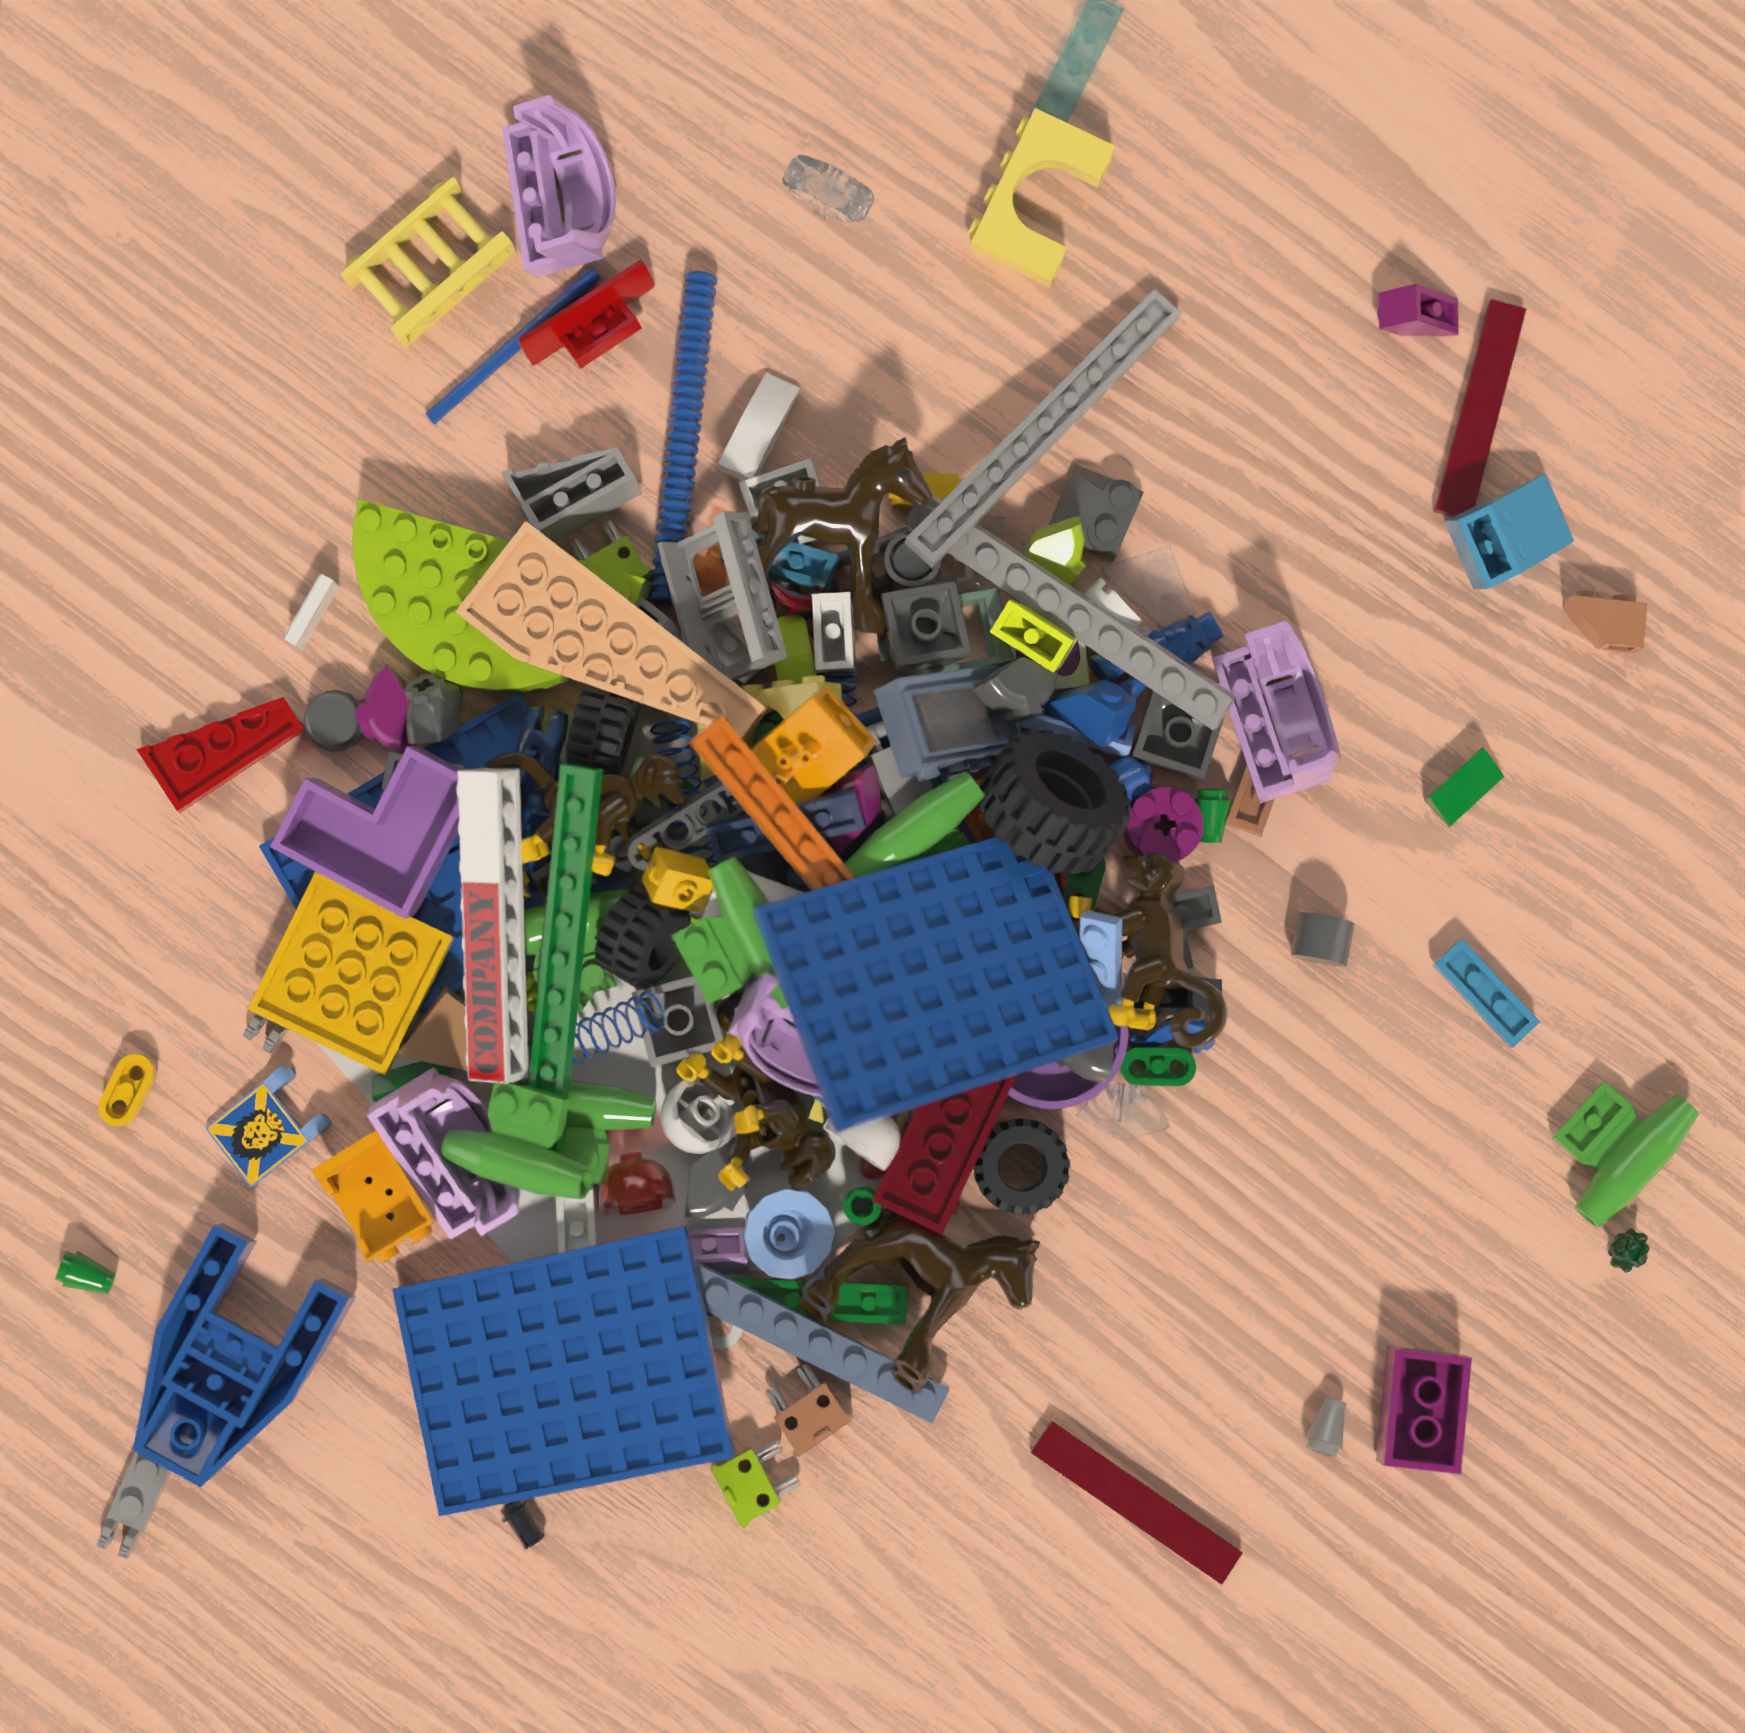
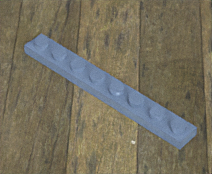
(814, 1342)

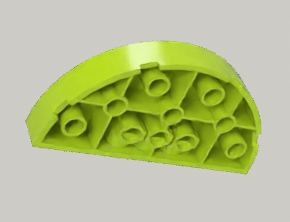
(418, 576)

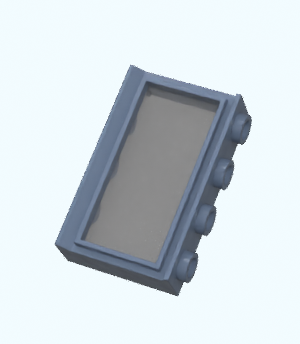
(942, 723)

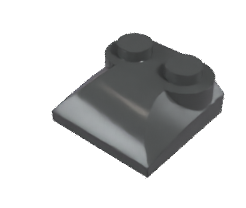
(1104, 509)
(925, 627)
(1175, 740)

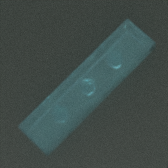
(1078, 59)

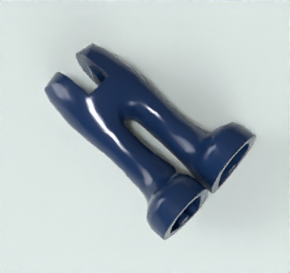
(548, 745)

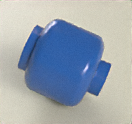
(1135, 776)

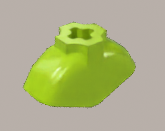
(1059, 548)
(798, 650)

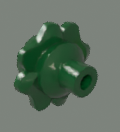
(1629, 1250)

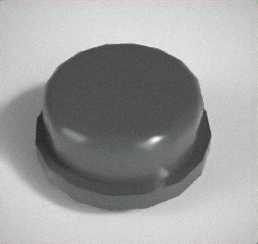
(333, 721)

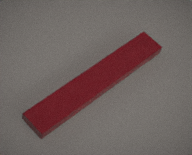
(1480, 408)
(1136, 1502)

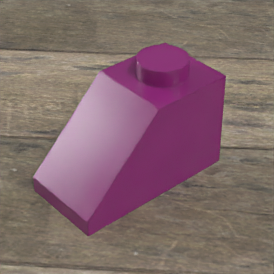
(1418, 312)

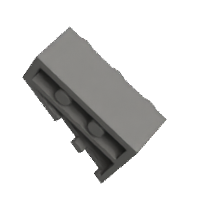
(573, 492)

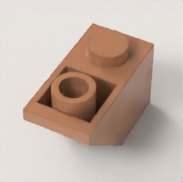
(1609, 623)

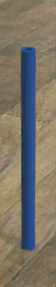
(510, 348)

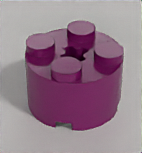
(1176, 809)

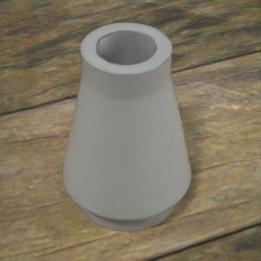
(1327, 1429)

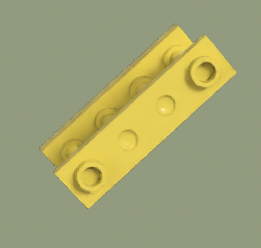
(436, 298)

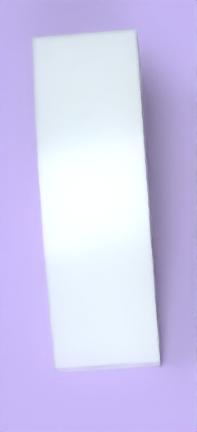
(758, 428)

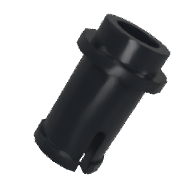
(522, 1523)

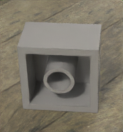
(689, 1022)

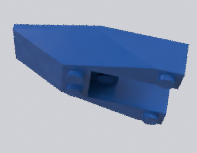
(216, 1381)

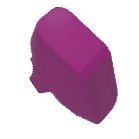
(385, 710)
(867, 787)

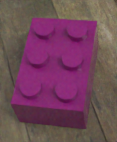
(1423, 1410)

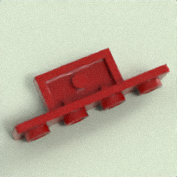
(592, 322)

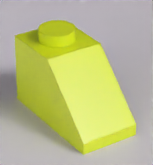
(1033, 635)

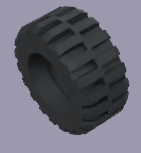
(1054, 801)

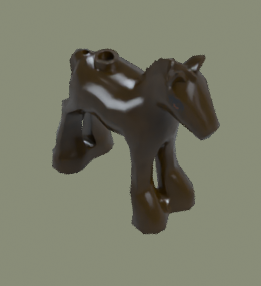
(842, 518)
(936, 1268)

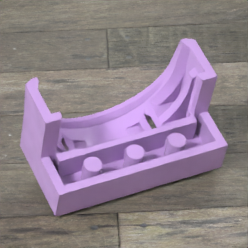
(585, 179)
(1294, 707)
(781, 1051)
(451, 1196)

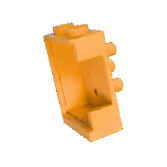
(814, 746)
(370, 1204)

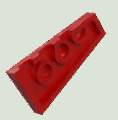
(207, 758)

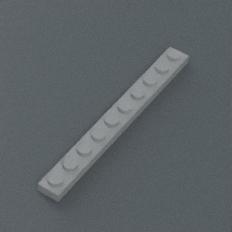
(1042, 428)
(1088, 622)

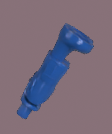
(1184, 639)

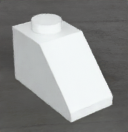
(833, 632)

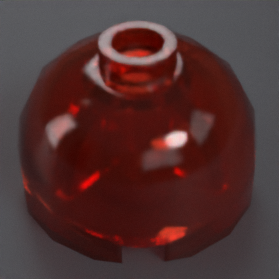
(635, 1186)

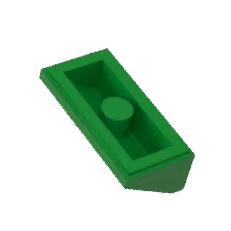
(1464, 787)
(396, 1078)

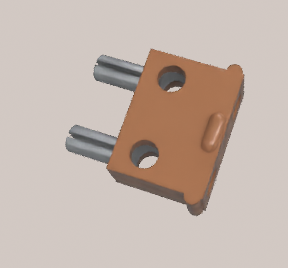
(814, 1421)

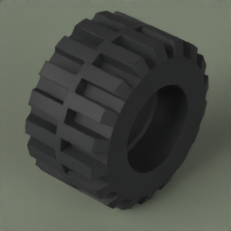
(601, 730)
(638, 938)
(1054, 1175)

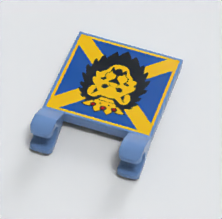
(260, 1130)

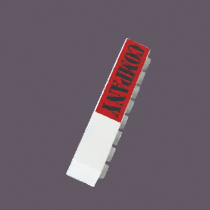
(493, 924)

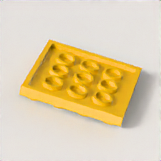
(350, 974)

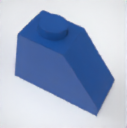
(1094, 710)

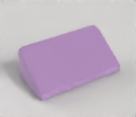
(720, 1249)

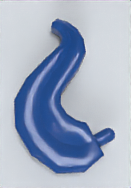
(1161, 1033)

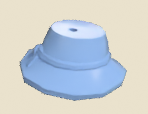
(804, 1228)

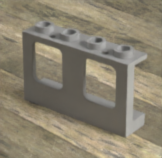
(745, 596)

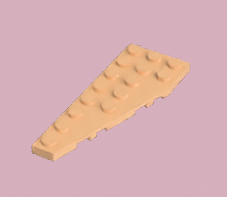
(574, 624)

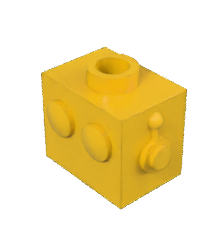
(678, 880)

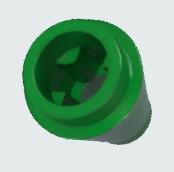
(1214, 810)
(853, 1214)
(85, 1274)

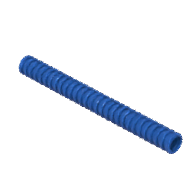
(684, 421)

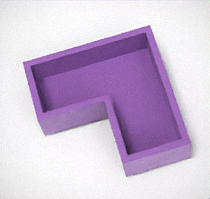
(383, 850)

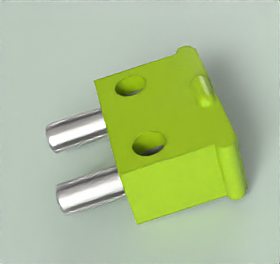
(611, 555)
(743, 1487)

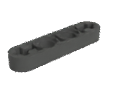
(690, 816)

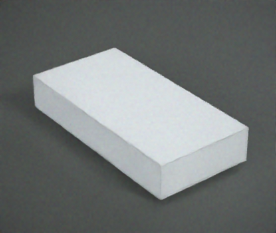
(311, 612)

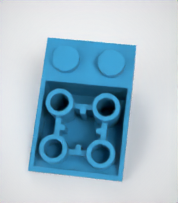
(1509, 533)

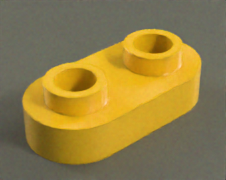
(125, 1088)

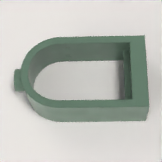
(998, 650)

